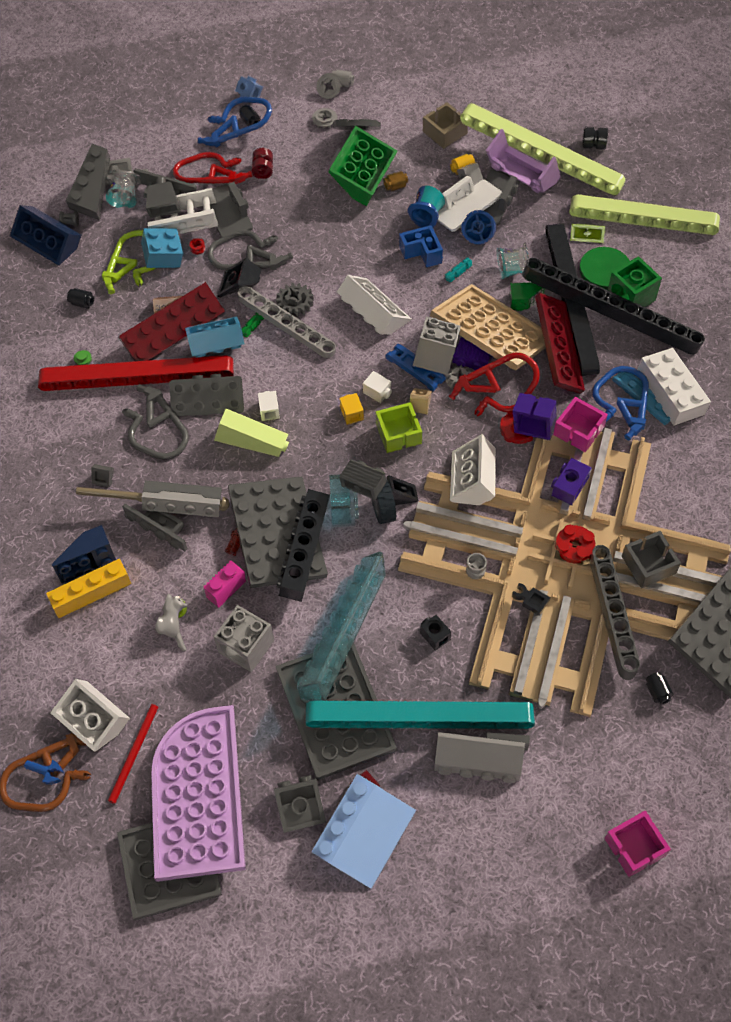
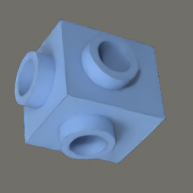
(248, 87)

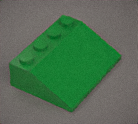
(362, 165)

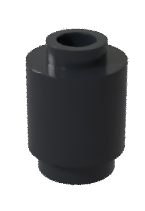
(249, 115)
(80, 298)
(659, 688)

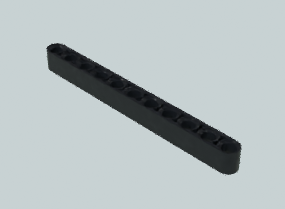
(613, 306)
(577, 314)

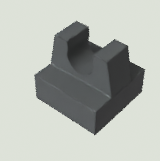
(102, 475)

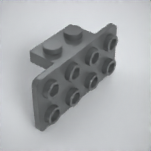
(508, 186)
(230, 210)
(206, 395)

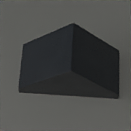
(402, 491)

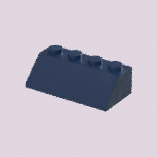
(44, 234)

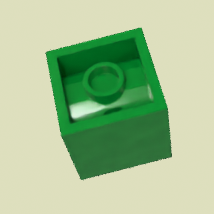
(635, 282)

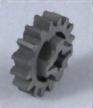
(293, 299)

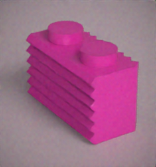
(224, 584)

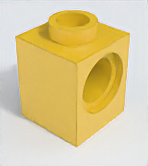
(351, 408)

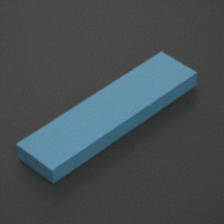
(633, 387)

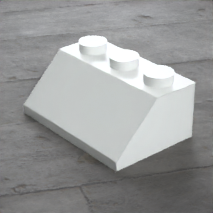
(89, 715)

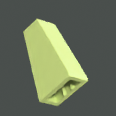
(250, 434)

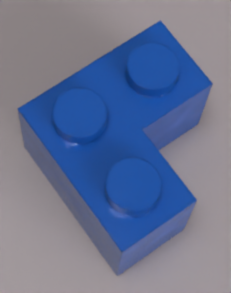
(421, 242)

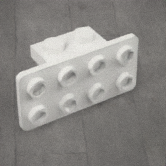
(465, 198)

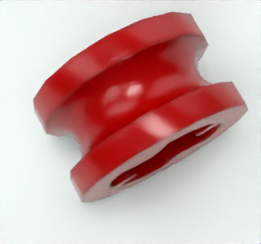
(194, 243)

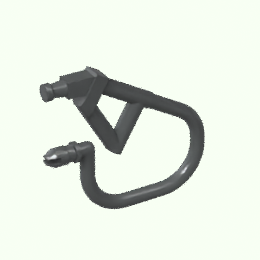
(274, 262)
(153, 396)

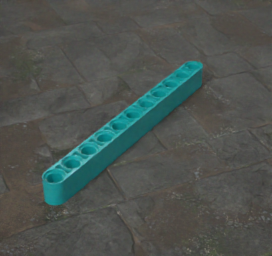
(420, 714)

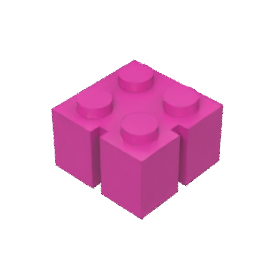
(580, 424)
(637, 843)

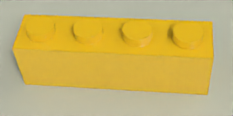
(88, 588)

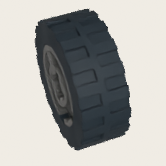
(384, 505)

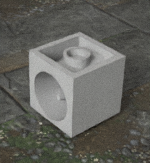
(436, 345)
(244, 638)

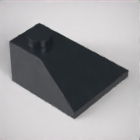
(239, 275)

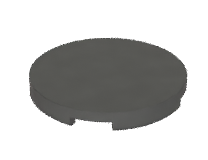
(364, 124)

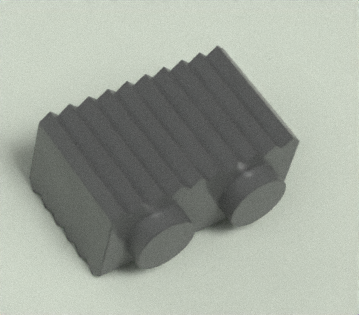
(363, 479)

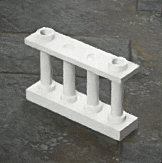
(191, 220)

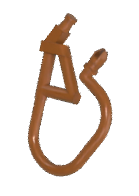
(72, 741)

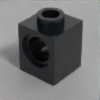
(438, 639)

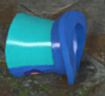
(426, 207)

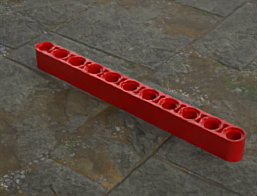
(132, 372)

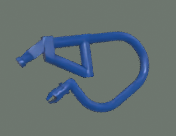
(216, 141)
(635, 424)

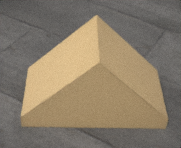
(420, 400)

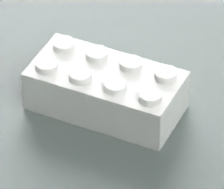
(674, 386)

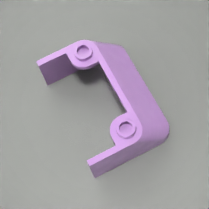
(522, 166)

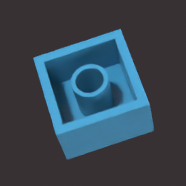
(161, 248)

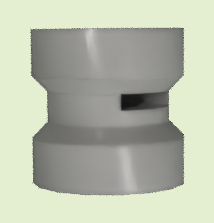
(476, 561)

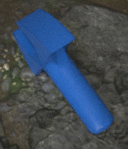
(45, 770)

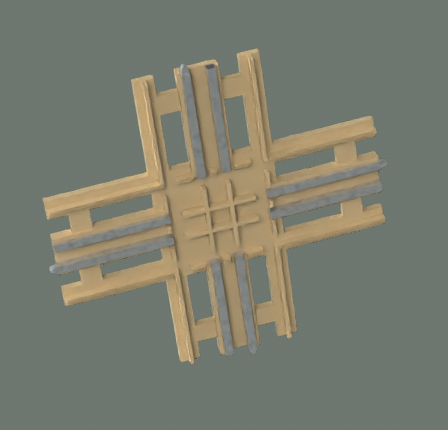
(532, 559)

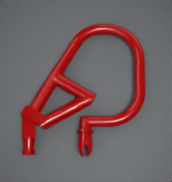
(211, 179)
(464, 382)

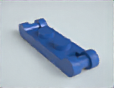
(406, 362)

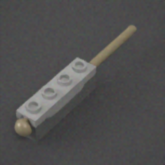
(170, 498)

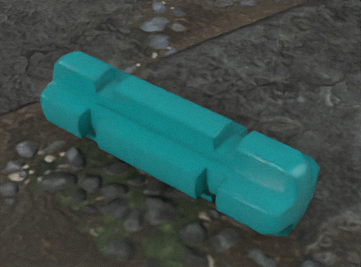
(458, 269)

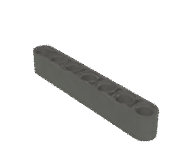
(612, 619)

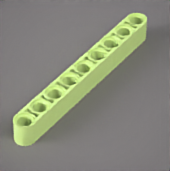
(645, 214)

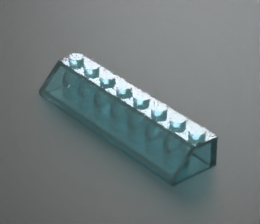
(343, 629)

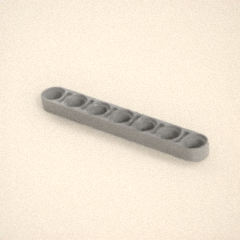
(288, 328)

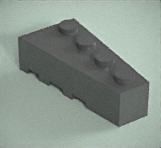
(89, 185)

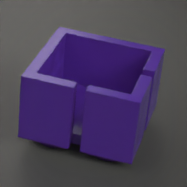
(534, 416)

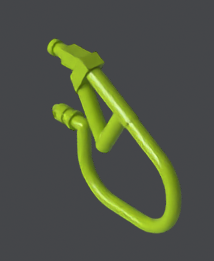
(110, 277)

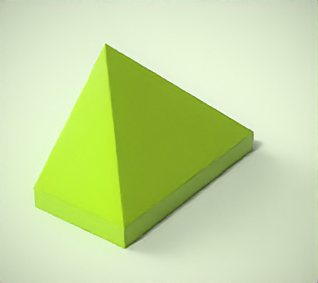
(587, 233)

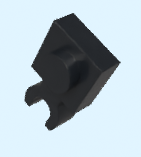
(532, 600)

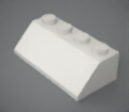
(372, 305)
(473, 472)

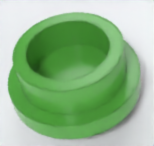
(82, 357)

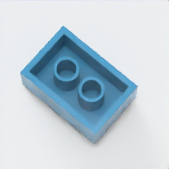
(215, 336)

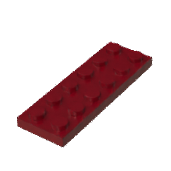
(169, 323)
(559, 343)

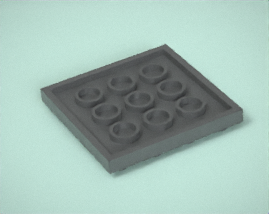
(154, 897)

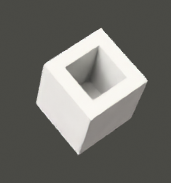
(377, 387)
(268, 405)

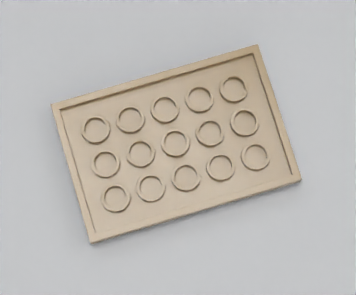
(491, 325)

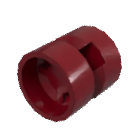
(262, 163)

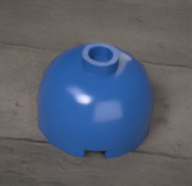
(478, 227)

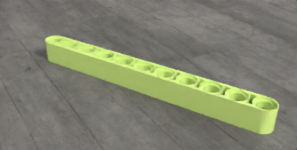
(544, 149)

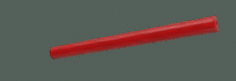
(133, 754)

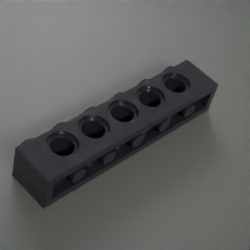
(294, 587)

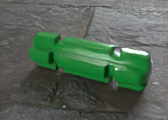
(251, 324)

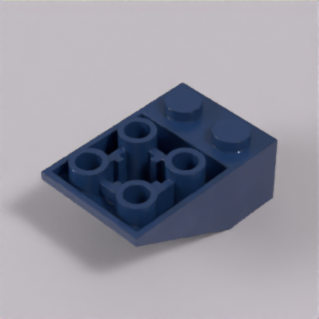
(84, 555)

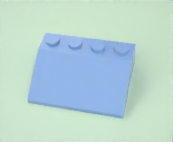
(363, 831)

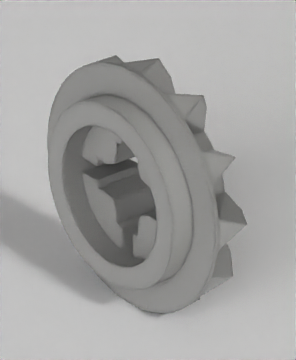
(327, 79)
(320, 114)
(451, 378)

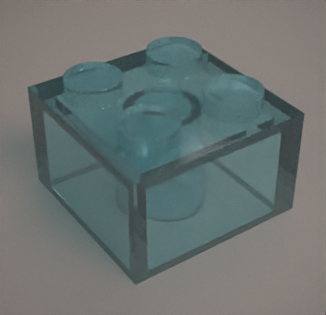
(343, 504)

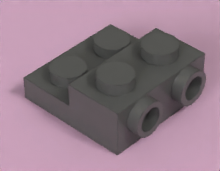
(299, 804)

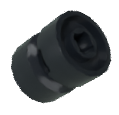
(595, 138)

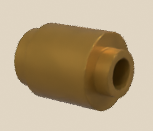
(395, 181)

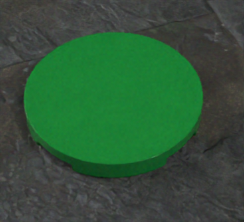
(600, 263)

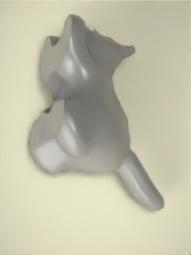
(169, 623)

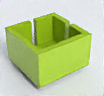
(398, 427)

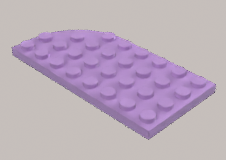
(197, 798)

